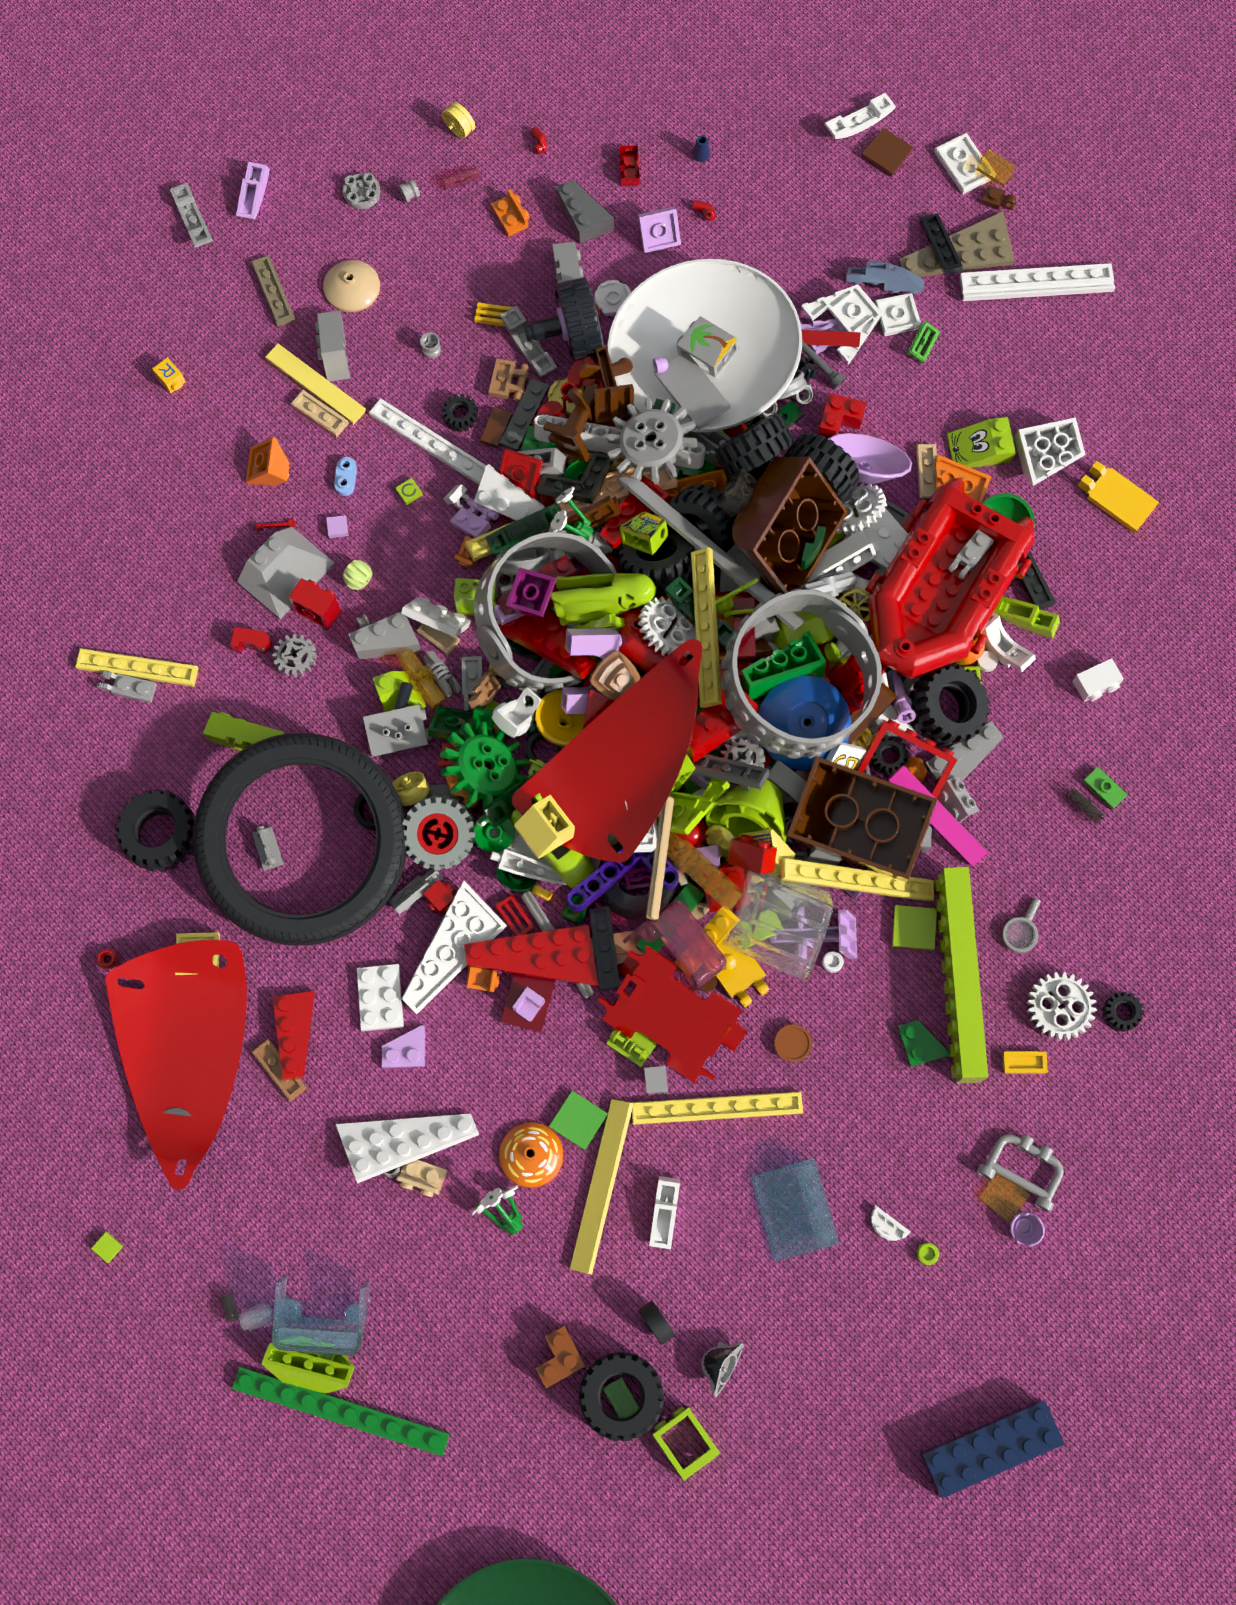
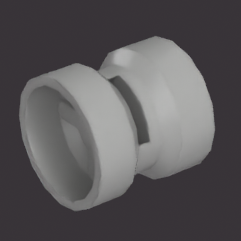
(430, 345)

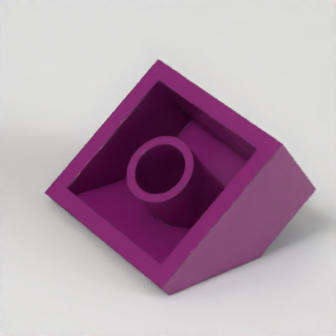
(530, 593)

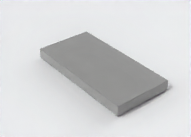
(693, 390)

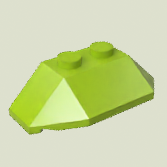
(813, 624)
(309, 1370)

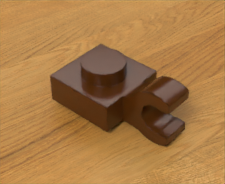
(996, 197)

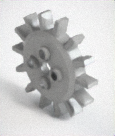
(650, 456)

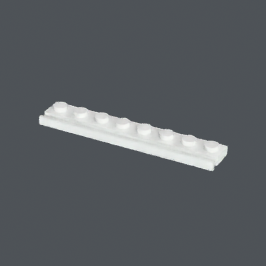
(1037, 282)

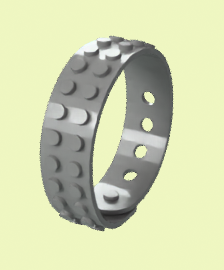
(845, 627)
(488, 632)

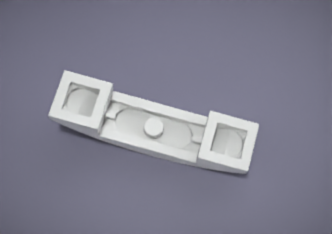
(861, 119)

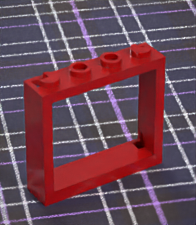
(911, 736)

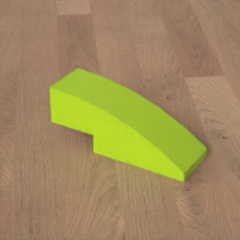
(1028, 616)

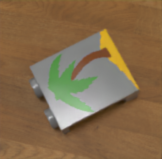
(708, 345)

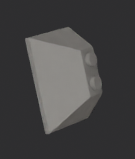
(279, 566)

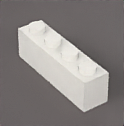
(845, 556)

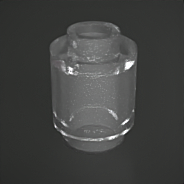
(255, 1317)

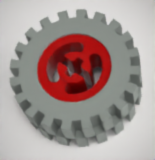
(444, 810)

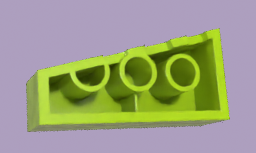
(235, 732)

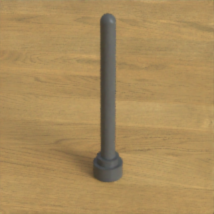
(835, 378)

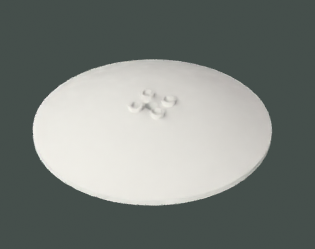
(733, 299)

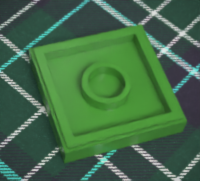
(578, 1120)

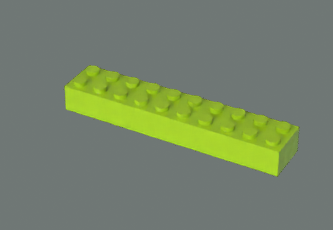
(962, 976)

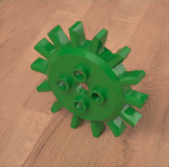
(479, 780)

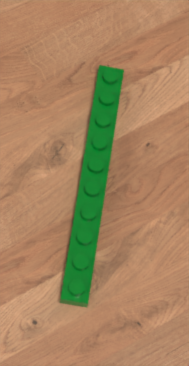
(341, 1411)

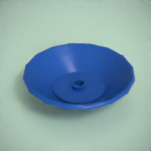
(804, 698)

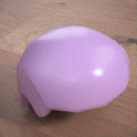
(1027, 1229)

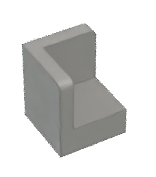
(656, 1080)

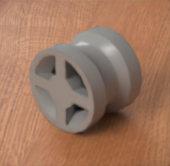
(409, 190)

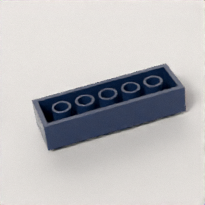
(991, 1448)

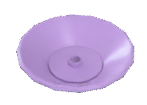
(874, 457)

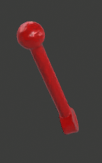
(291, 523)

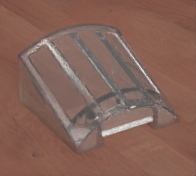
(781, 923)

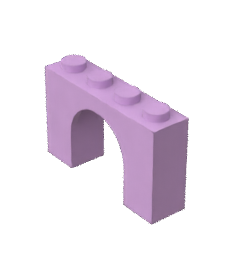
(587, 642)

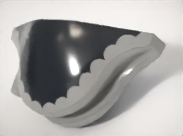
(720, 1363)

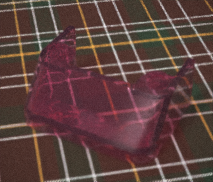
(686, 942)

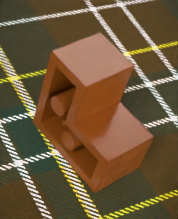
(566, 1359)

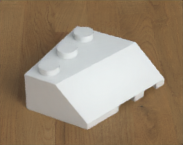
(1048, 448)

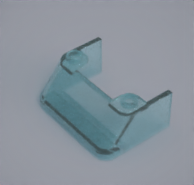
(318, 1335)

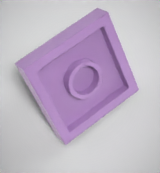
(659, 229)

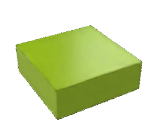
(107, 1247)

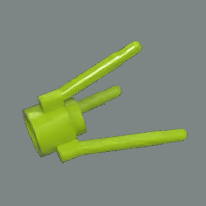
(725, 603)

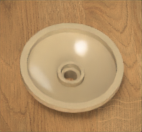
(355, 293)

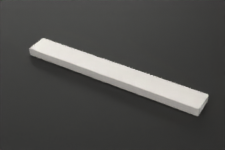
(428, 440)

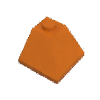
(267, 464)

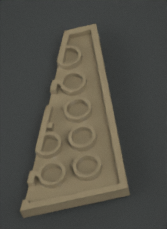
(977, 247)

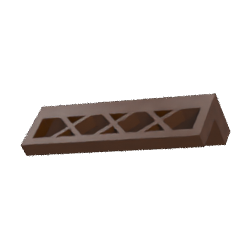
(597, 513)

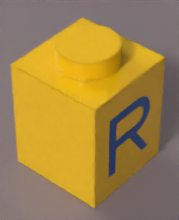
(169, 375)

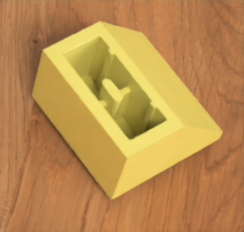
(545, 827)

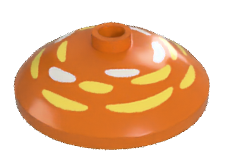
(535, 1170)

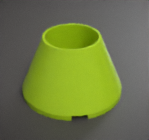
(750, 810)

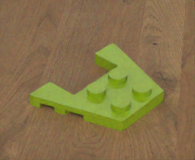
(690, 808)

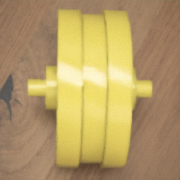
(458, 120)
(855, 605)
(411, 788)

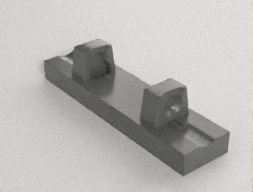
(731, 771)

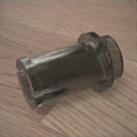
(229, 1308)

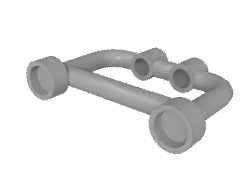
(1043, 1154)

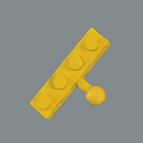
(718, 929)

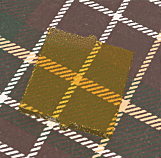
(996, 168)
(1004, 1197)

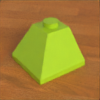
(389, 686)

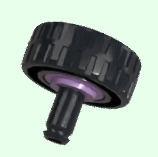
(575, 320)

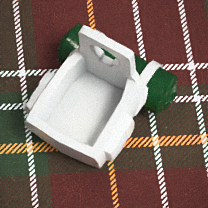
(515, 717)

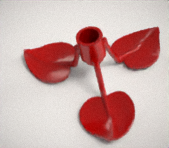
(554, 408)

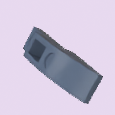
(893, 277)

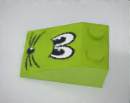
(982, 443)

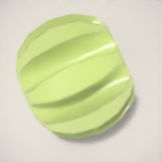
(357, 574)

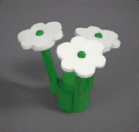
(560, 519)
(511, 1222)

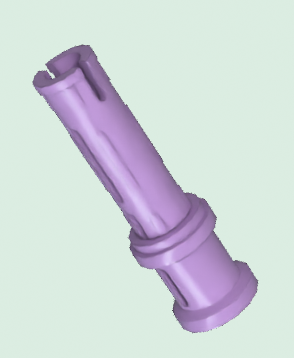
(902, 702)

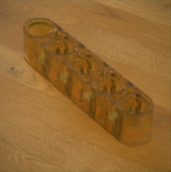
(703, 871)

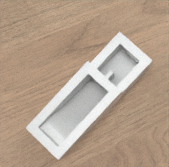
(664, 1212)

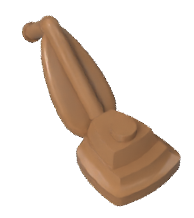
(614, 675)

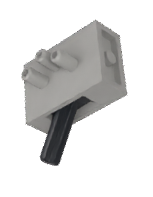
(398, 728)

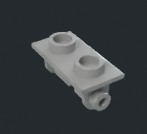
(267, 848)

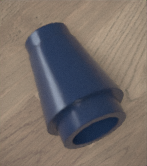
(701, 149)

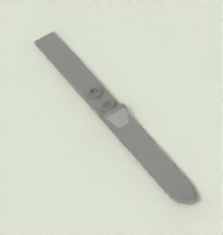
(700, 541)

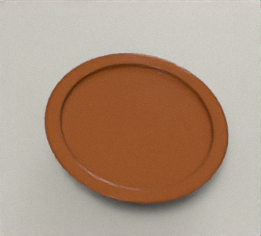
(793, 1043)

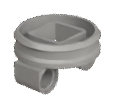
(797, 384)
(530, 558)

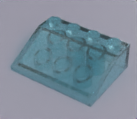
(795, 1210)

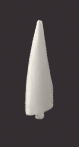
(525, 866)

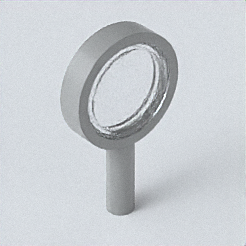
(1021, 933)

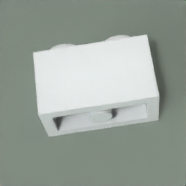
(1098, 680)

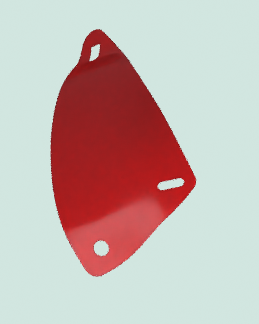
(624, 756)
(181, 1044)

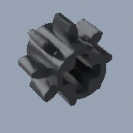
(808, 366)

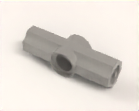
(833, 583)

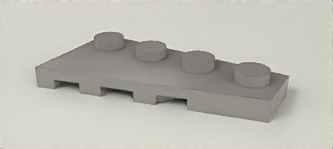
(968, 753)

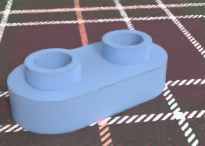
(345, 475)

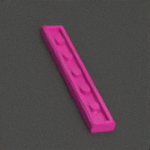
(943, 820)

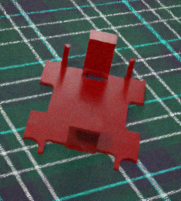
(672, 1014)

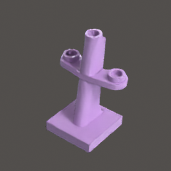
(844, 934)

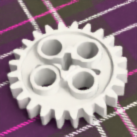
(869, 505)
(655, 621)
(1047, 1017)

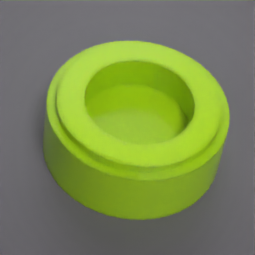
(832, 653)
(927, 1254)

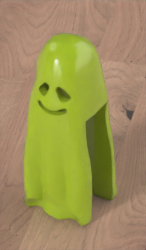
(595, 595)
(571, 867)

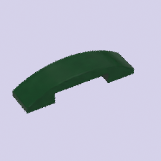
(522, 529)
(682, 597)
(501, 807)

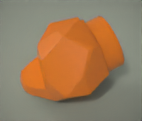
(917, 768)

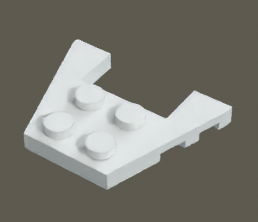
(853, 312)

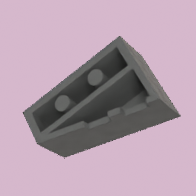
(583, 213)

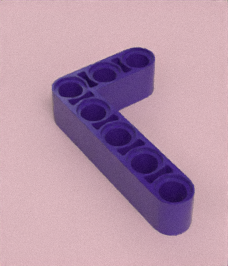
(620, 870)

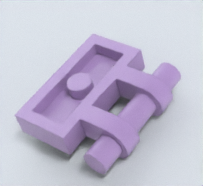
(470, 523)

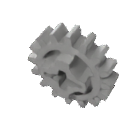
(303, 652)
(744, 752)

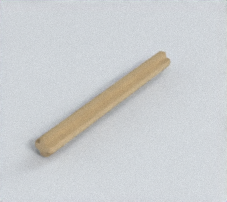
(659, 861)

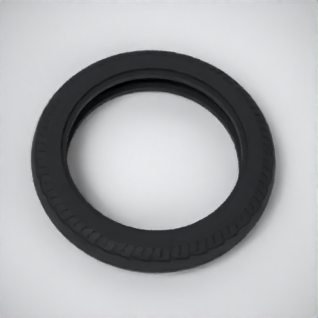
(212, 823)

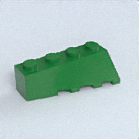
(794, 660)

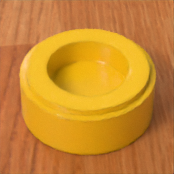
(542, 893)

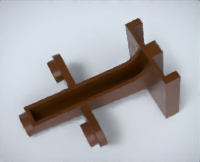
(611, 399)
(569, 437)

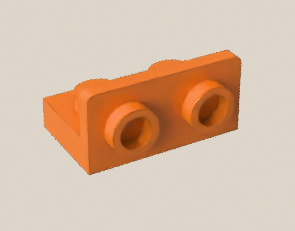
(510, 213)

